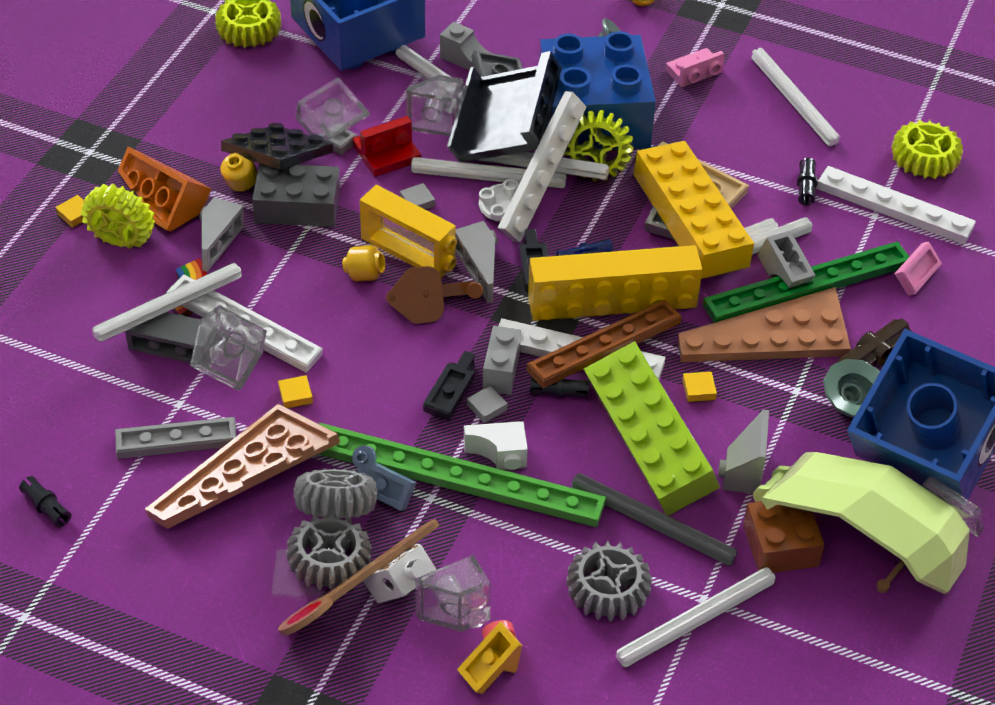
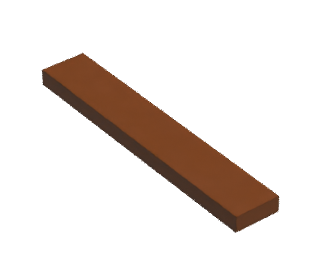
(602, 343)

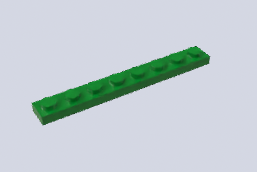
(827, 275)

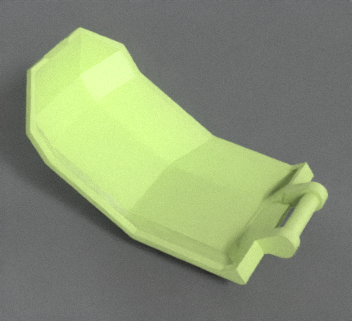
(882, 506)

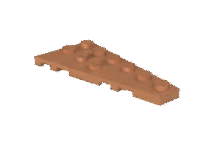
(791, 329)
(258, 453)

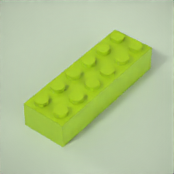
(652, 429)

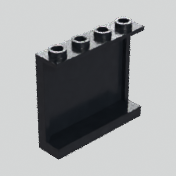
(504, 111)

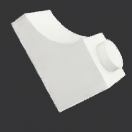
(499, 442)

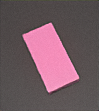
(918, 268)

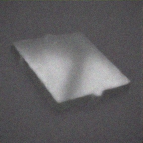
(286, 584)

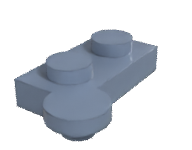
(391, 486)

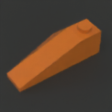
(169, 193)

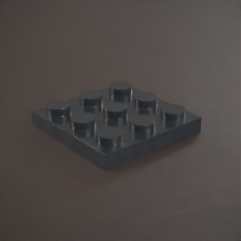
(277, 146)

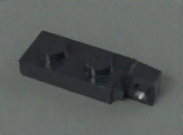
(528, 250)
(451, 387)

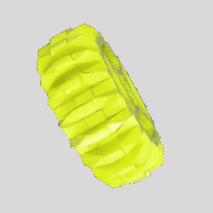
(248, 22)
(595, 123)
(927, 149)
(117, 216)

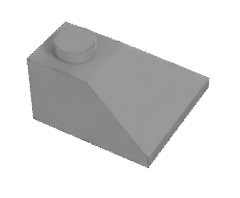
(746, 457)

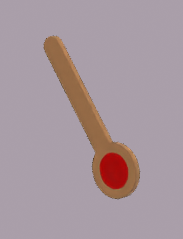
(317, 607)

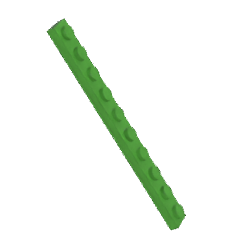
(473, 478)

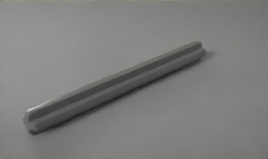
(657, 520)

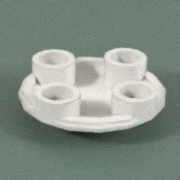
(496, 199)

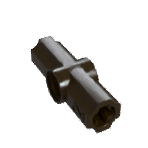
(877, 346)

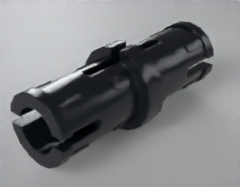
(807, 181)
(564, 387)
(45, 501)

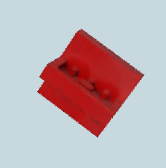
(387, 146)

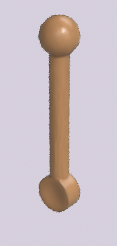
(883, 584)

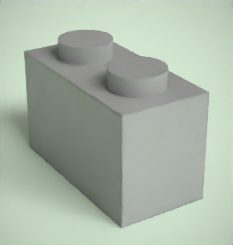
(502, 359)

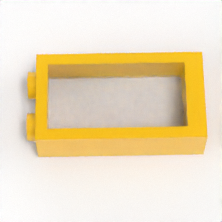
(407, 231)

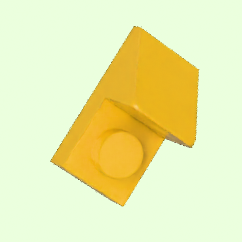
(492, 656)

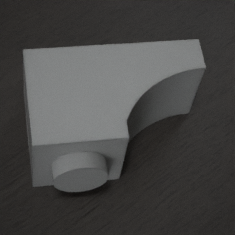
(458, 45)
(784, 258)

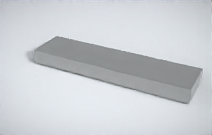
(174, 437)

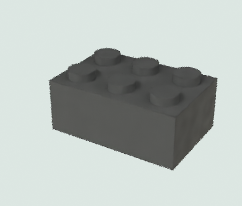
(297, 195)

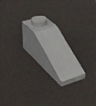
(220, 226)
(477, 252)

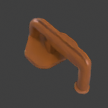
(421, 294)

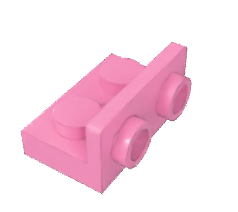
(695, 66)

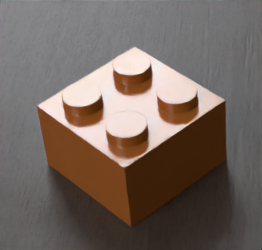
(782, 537)

